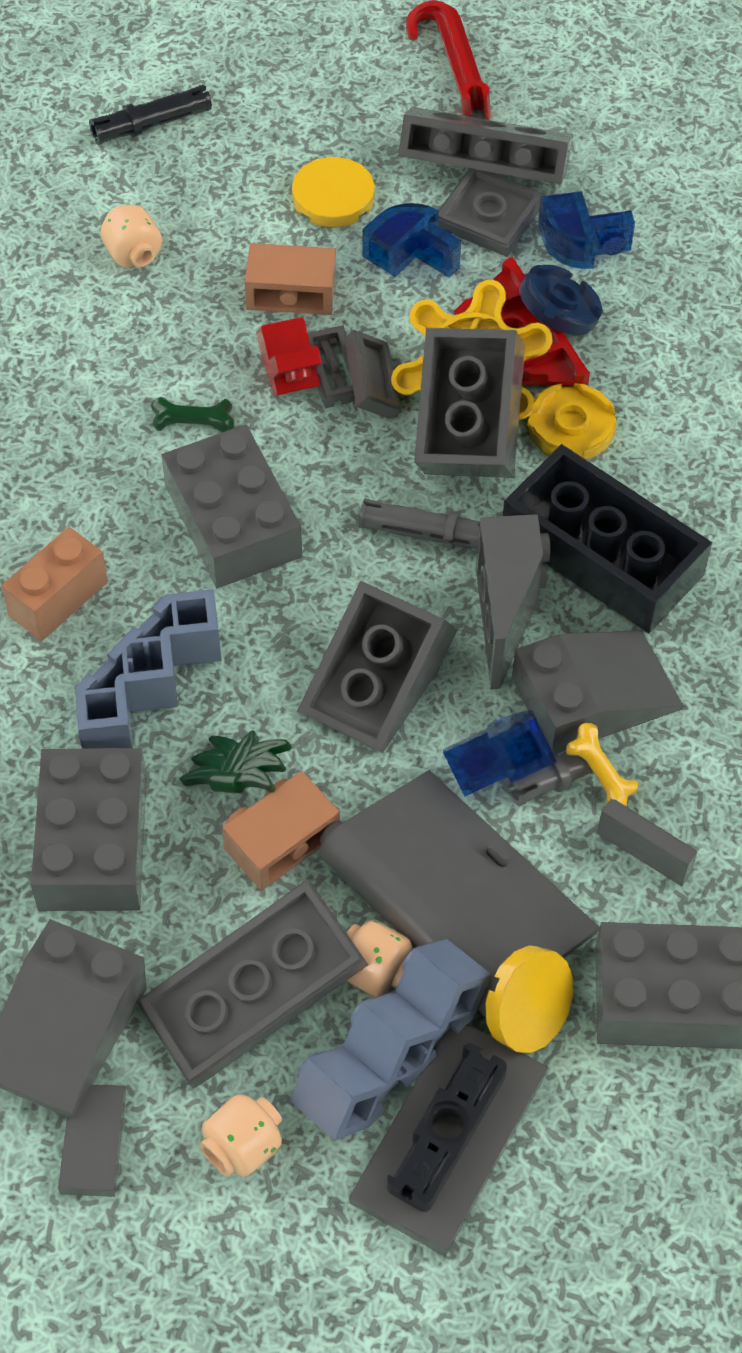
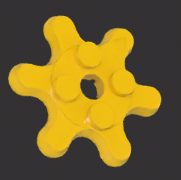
(482, 314)

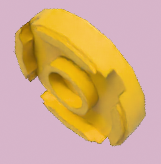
(333, 191)
(553, 425)
(529, 999)

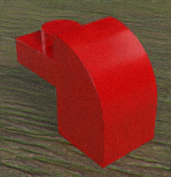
(289, 356)

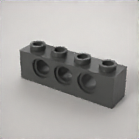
(485, 145)

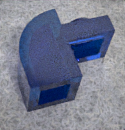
(410, 233)
(576, 236)
(507, 748)

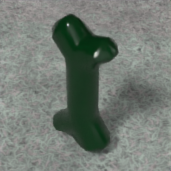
(215, 416)

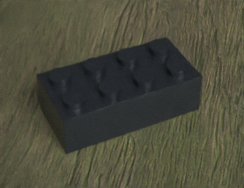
(611, 538)

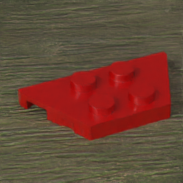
(561, 361)

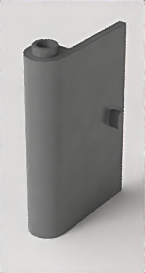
(451, 876)

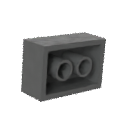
(470, 402)
(232, 506)
(89, 830)
(669, 985)

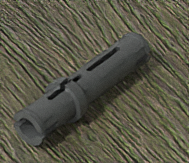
(418, 523)

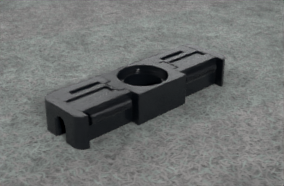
(433, 1157)

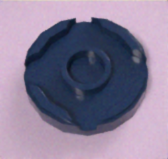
(560, 300)

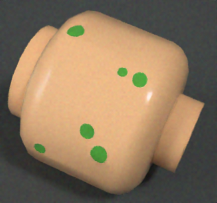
(131, 236)
(385, 954)
(241, 1135)

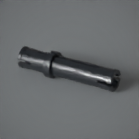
(150, 114)

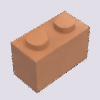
(290, 278)
(55, 583)
(279, 829)

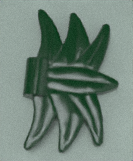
(237, 765)

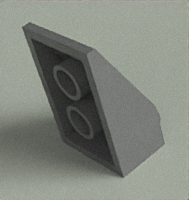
(508, 582)
(376, 666)
(593, 680)
(66, 1016)

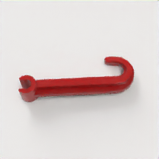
(472, 91)

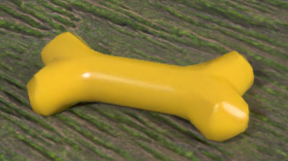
(589, 749)

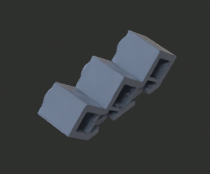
(142, 668)
(390, 1039)

